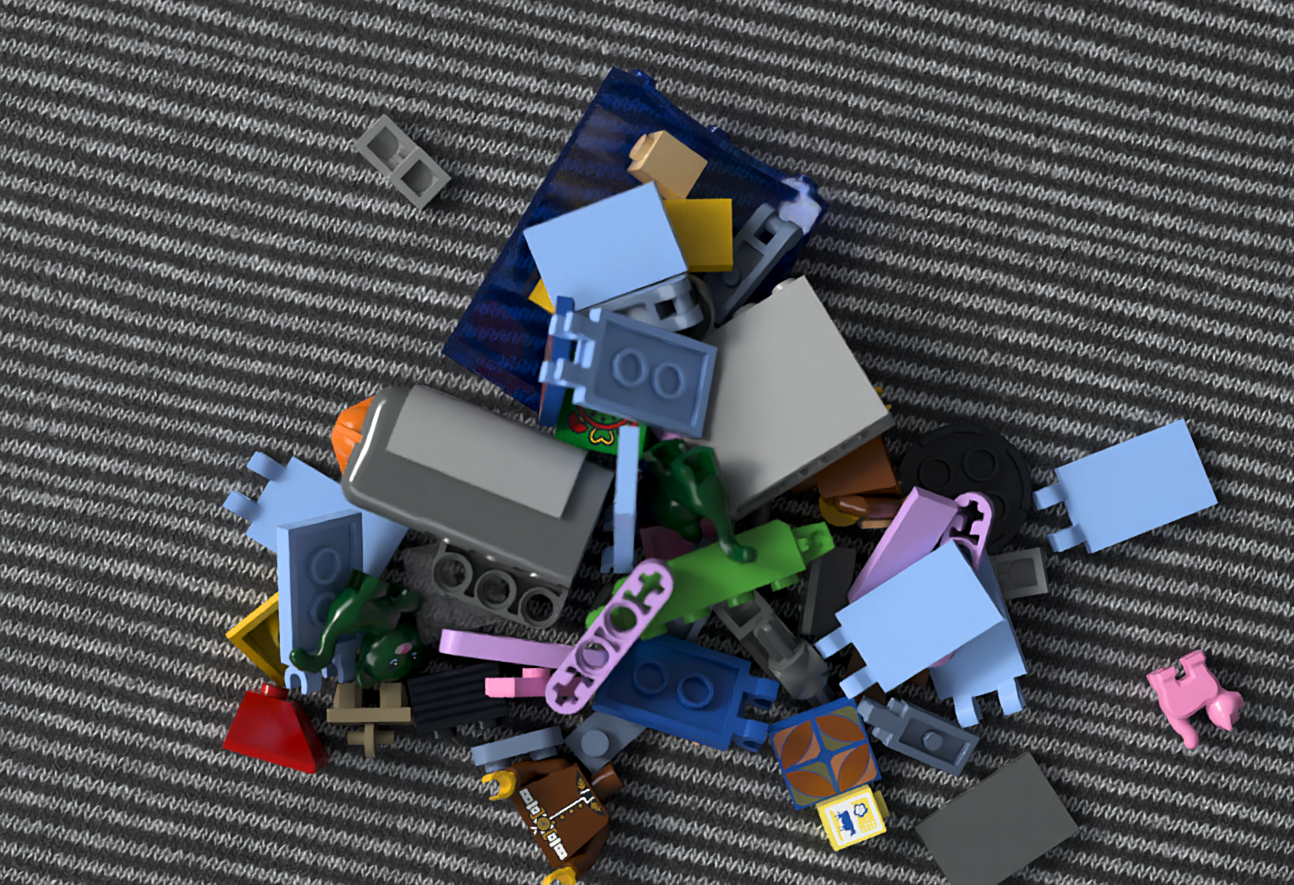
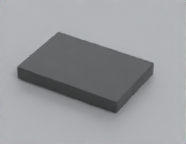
(997, 825)

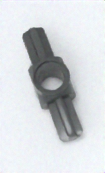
(794, 663)

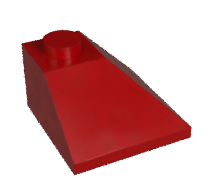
(276, 731)

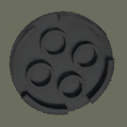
(969, 459)

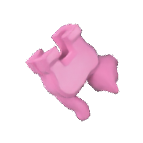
(1190, 693)

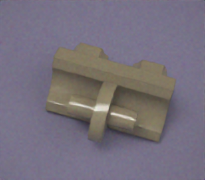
(350, 711)

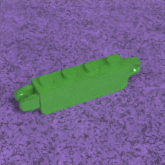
(711, 577)

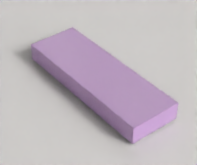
(906, 541)

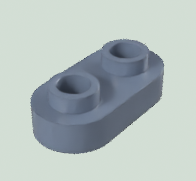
(498, 754)

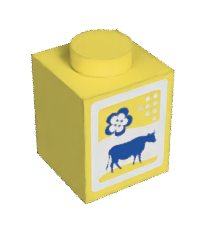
(853, 816)

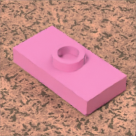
(531, 685)

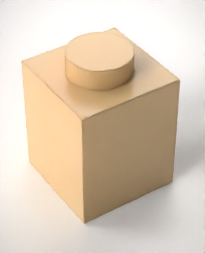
(668, 162)

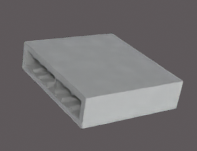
(784, 397)

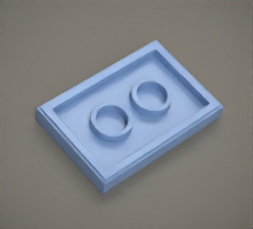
(607, 247)

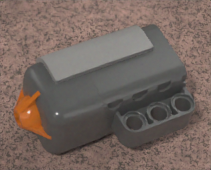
(481, 483)

